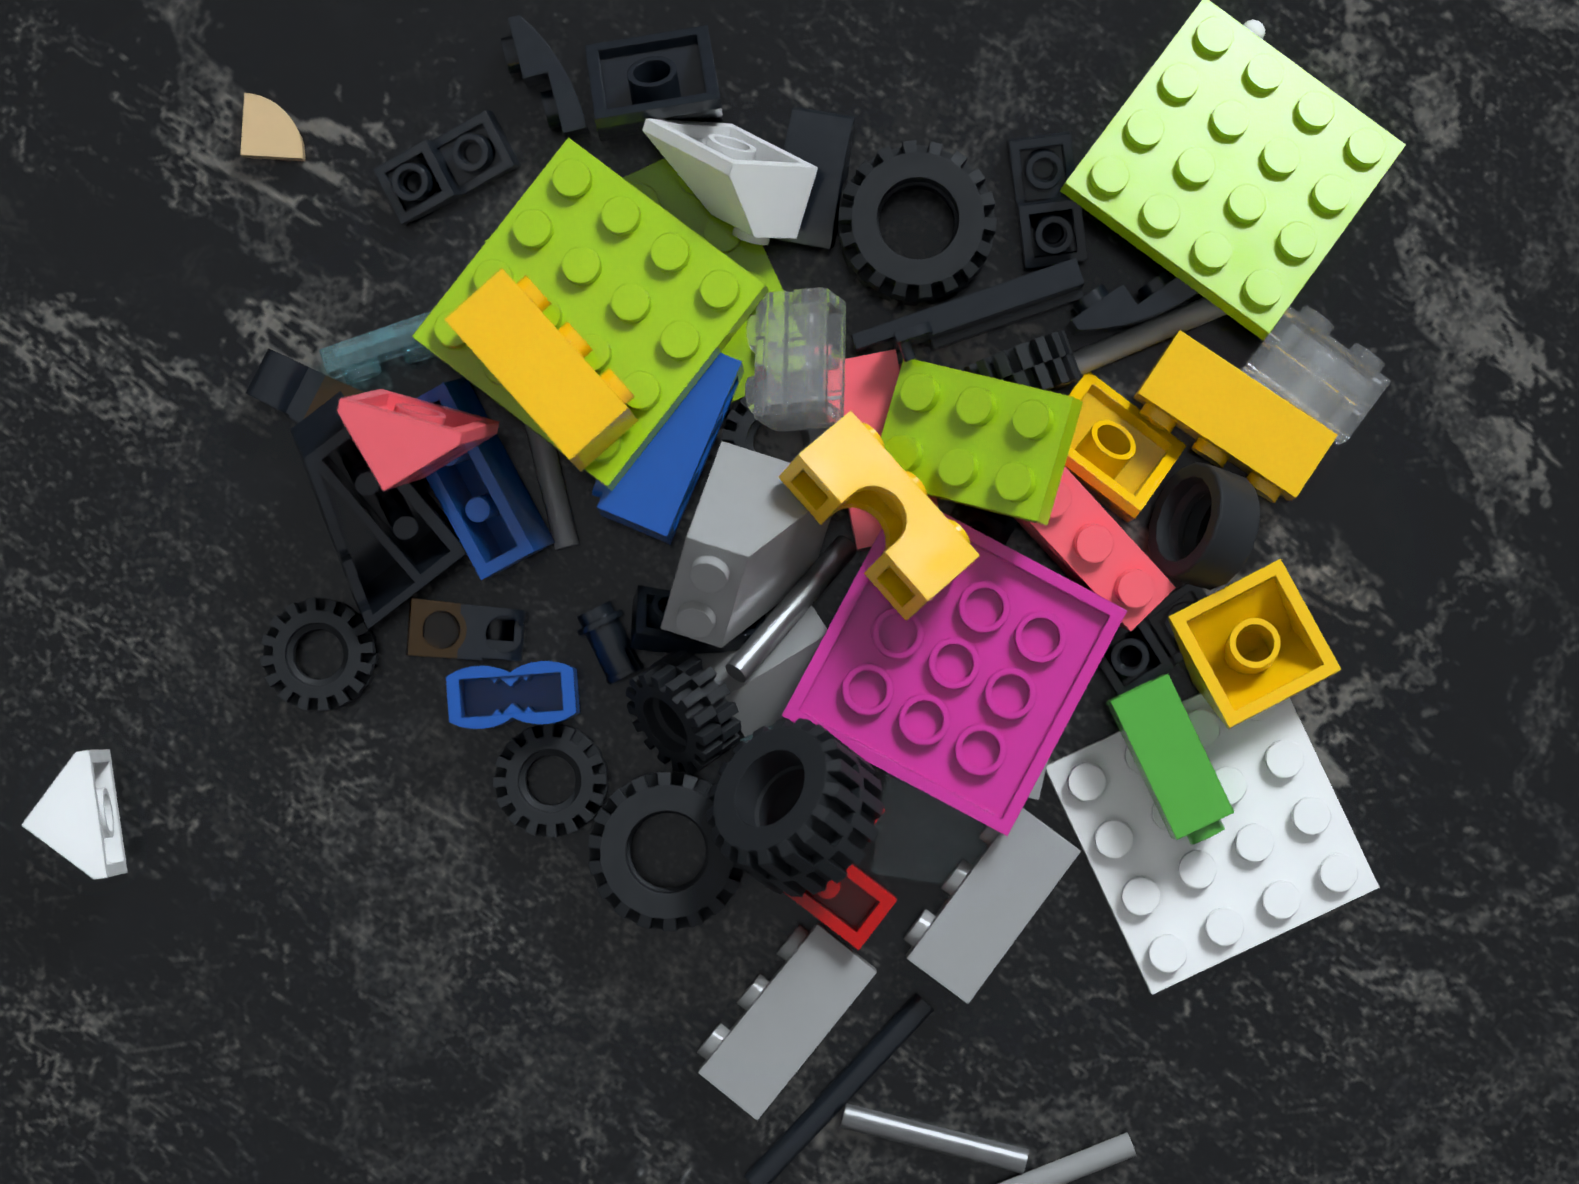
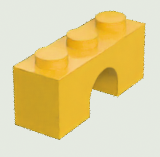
(856, 471)

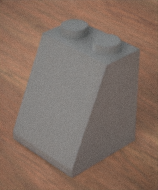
(741, 548)

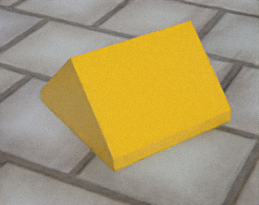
(1117, 450)
(1252, 645)

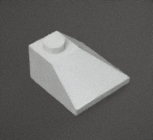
(737, 176)

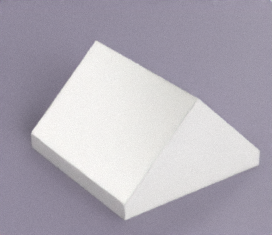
(82, 816)

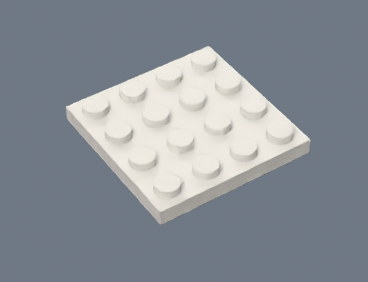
(1270, 870)

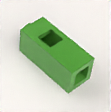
(1171, 760)

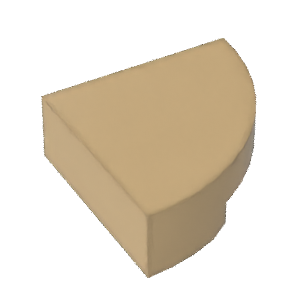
(269, 131)

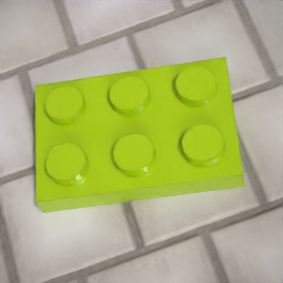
(981, 439)

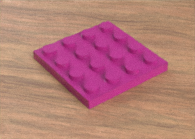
(968, 685)

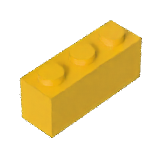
(544, 367)
(1233, 418)

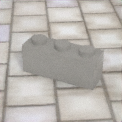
(989, 904)
(784, 1018)

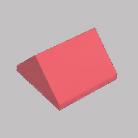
(409, 436)

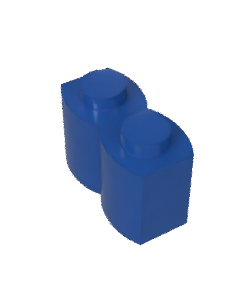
(494, 696)

